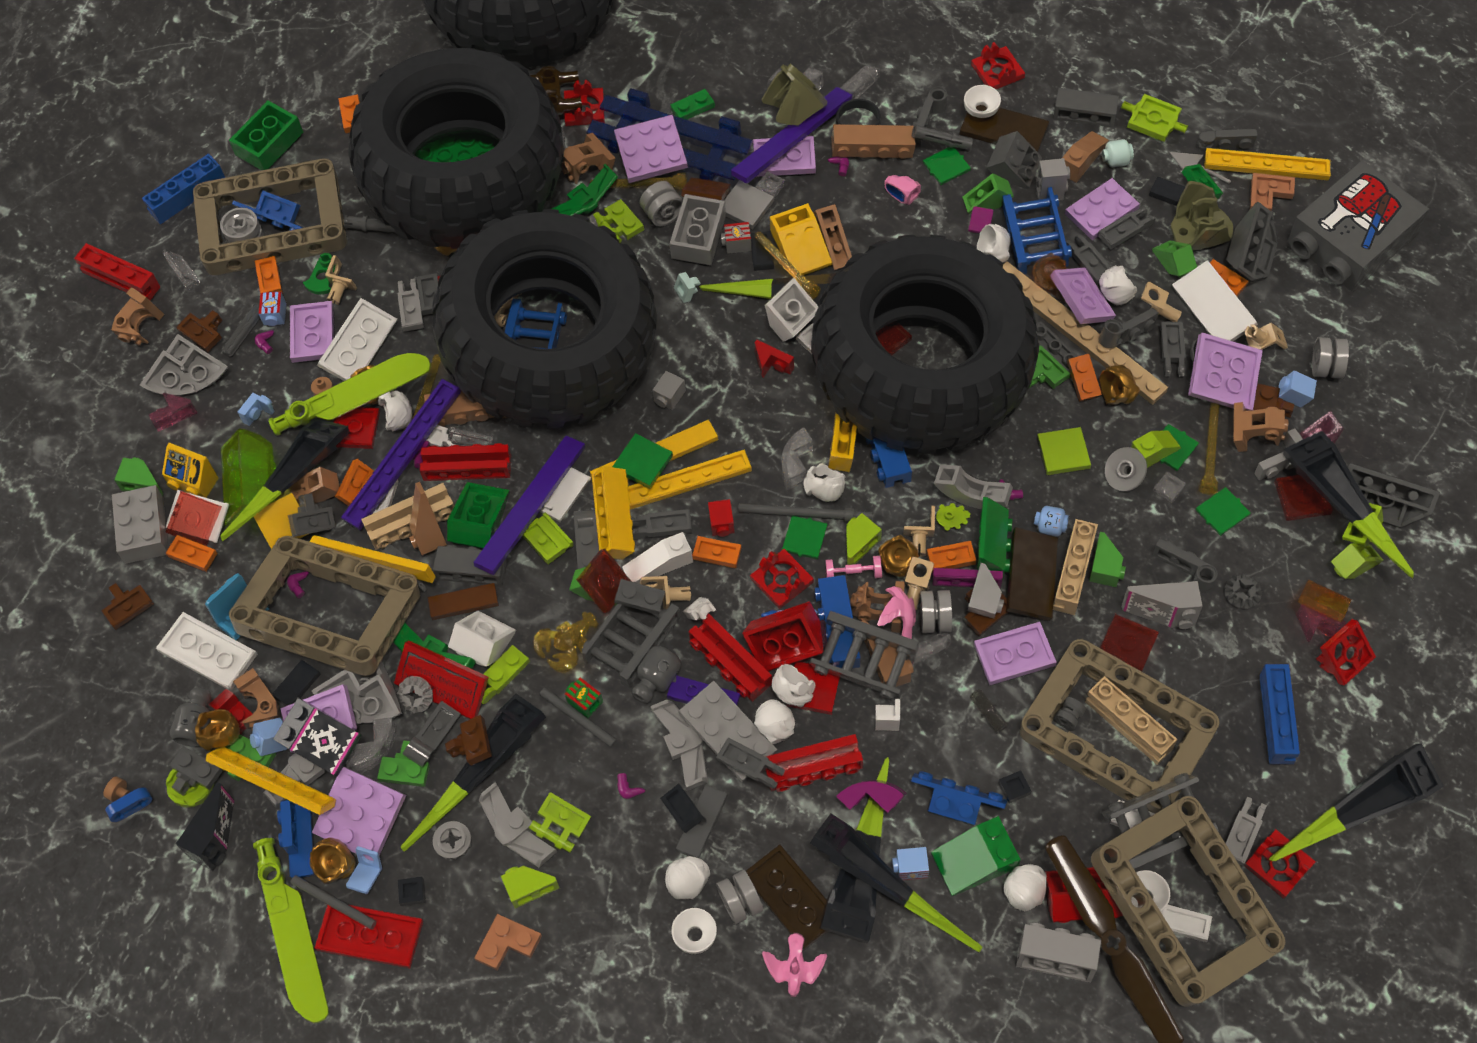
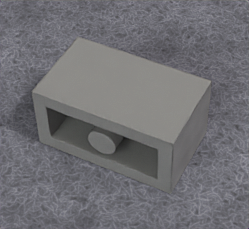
(1052, 174)

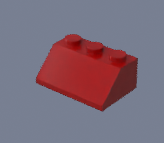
(785, 636)
(1061, 904)

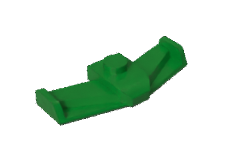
(585, 199)
(431, 643)

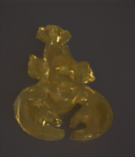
(565, 640)

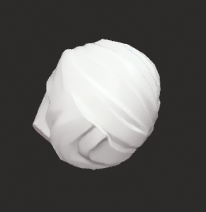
(994, 241)
(1117, 286)
(397, 410)
(825, 489)
(792, 686)
(775, 721)
(686, 877)
(1026, 887)

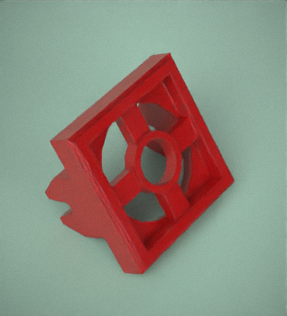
(989, 55)
(586, 117)
(791, 591)
(1357, 641)
(1280, 887)

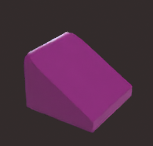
(980, 218)

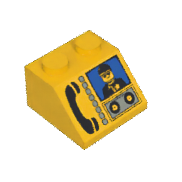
(188, 471)

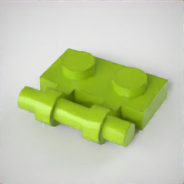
(622, 217)
(564, 816)

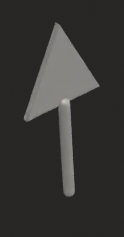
(1187, 159)

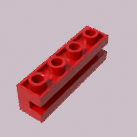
(116, 271)
(465, 462)
(730, 658)
(816, 762)

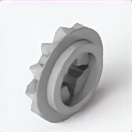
(421, 688)
(443, 834)

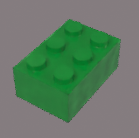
(266, 136)

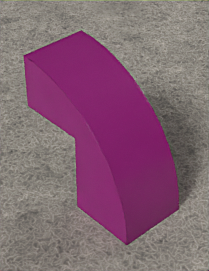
(883, 792)

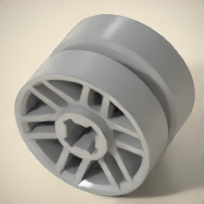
(661, 203)
(240, 225)
(1330, 357)
(935, 611)
(739, 897)

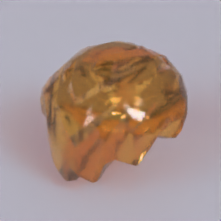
(1044, 267)

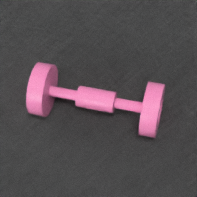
(855, 568)

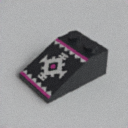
(317, 736)
(208, 832)

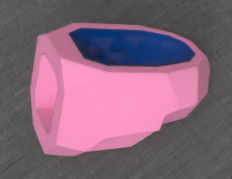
(902, 188)

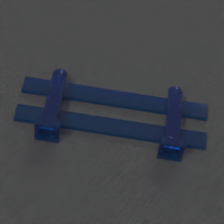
(639, 110)

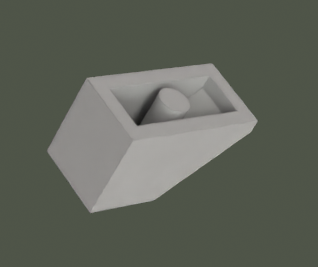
(985, 594)

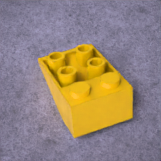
(800, 239)

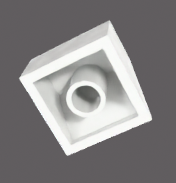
(790, 310)
(480, 638)

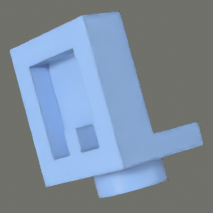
(253, 406)

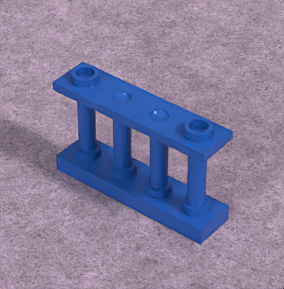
(1016, 225)
(518, 313)

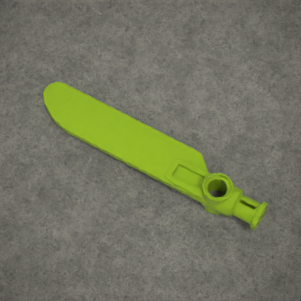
(354, 391)
(291, 937)

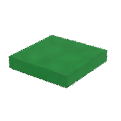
(643, 460)

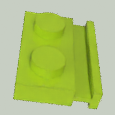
(547, 538)

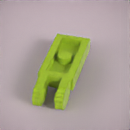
(504, 671)

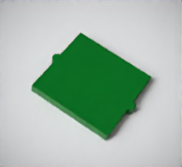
(946, 165)
(1187, 446)
(1223, 511)
(805, 537)

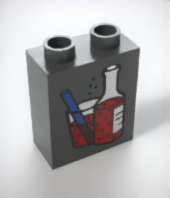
(1357, 226)

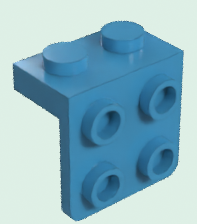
(223, 600)

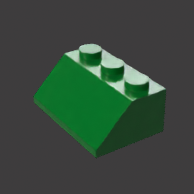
(993, 536)

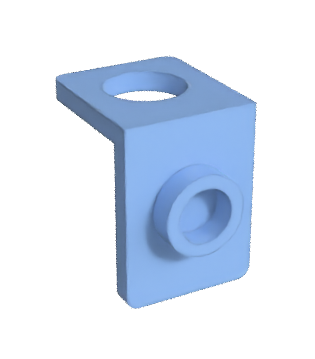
(365, 872)

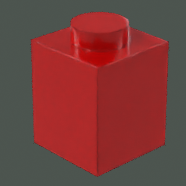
(721, 518)

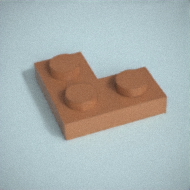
(1267, 186)
(506, 935)

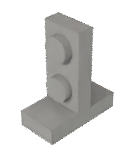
(1272, 465)

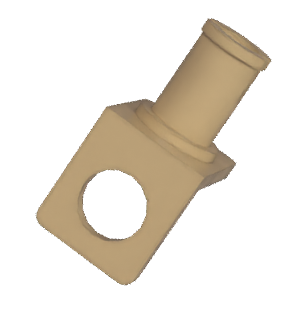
(338, 283)
(1160, 305)
(1265, 336)
(920, 533)
(916, 583)
(671, 593)

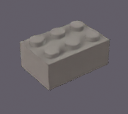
(698, 229)
(140, 524)
(1058, 952)

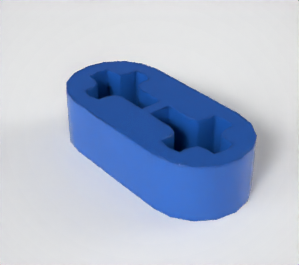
(128, 804)

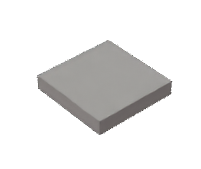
(747, 204)

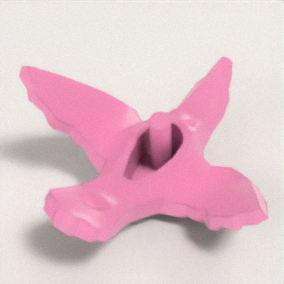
(901, 607)
(795, 968)

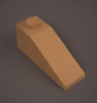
(1083, 154)
(833, 235)
(319, 482)
(423, 524)
(887, 662)

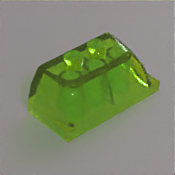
(245, 469)

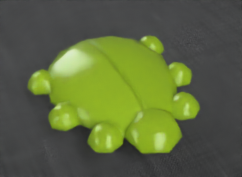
(952, 516)

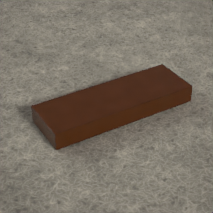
(463, 601)

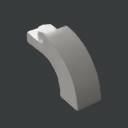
(968, 490)

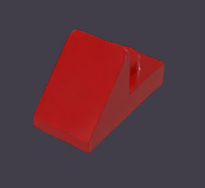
(770, 356)
(229, 702)

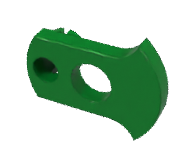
(319, 286)

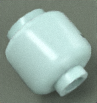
(1117, 153)

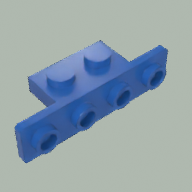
(275, 208)
(957, 801)
(296, 837)

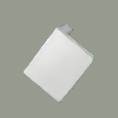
(888, 717)

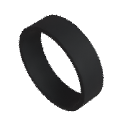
(858, 103)

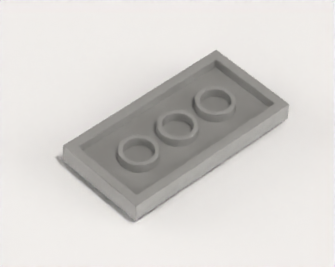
(719, 718)

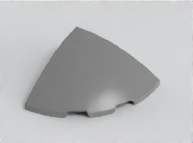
(183, 369)
(370, 695)

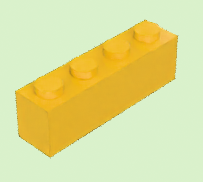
(842, 445)
(613, 511)

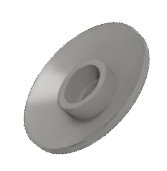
(1117, 467)

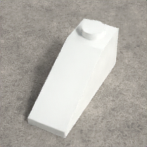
(660, 558)

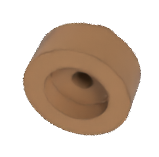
(320, 385)
(115, 789)

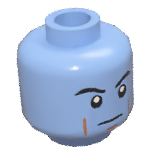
(1051, 521)

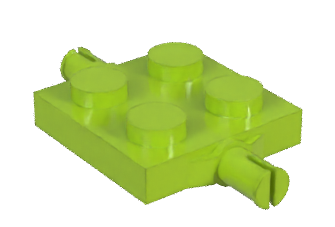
(1154, 117)

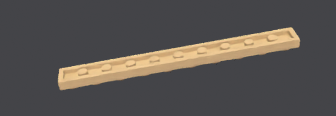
(1086, 336)

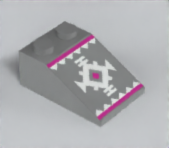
(1165, 603)

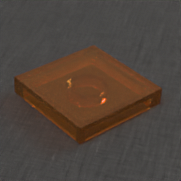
(1324, 601)

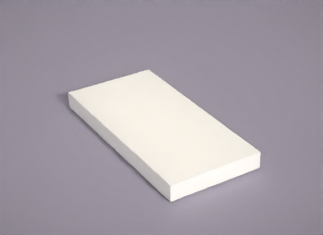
(1214, 303)
(357, 340)
(206, 651)

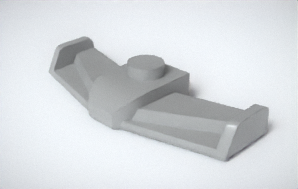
(682, 743)
(299, 770)
(513, 827)

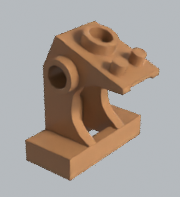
(581, 156)
(132, 315)
(1244, 429)
(862, 600)
(252, 686)

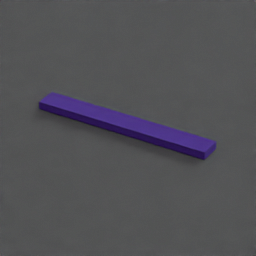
(788, 138)
(401, 454)
(529, 505)

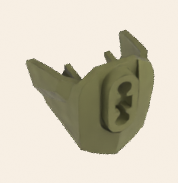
(794, 96)
(1199, 218)

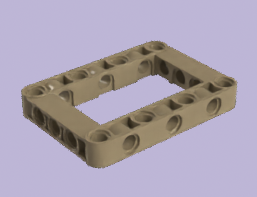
(286, 245)
(291, 553)
(1144, 692)
(1149, 922)

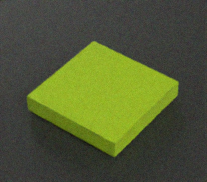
(1063, 451)

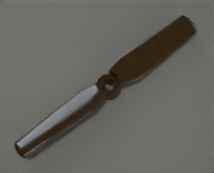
(1100, 918)

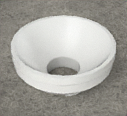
(982, 95)
(1156, 886)
(691, 919)

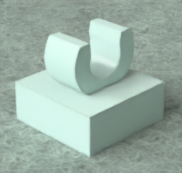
(686, 287)

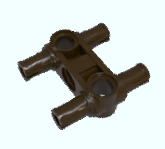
(552, 81)

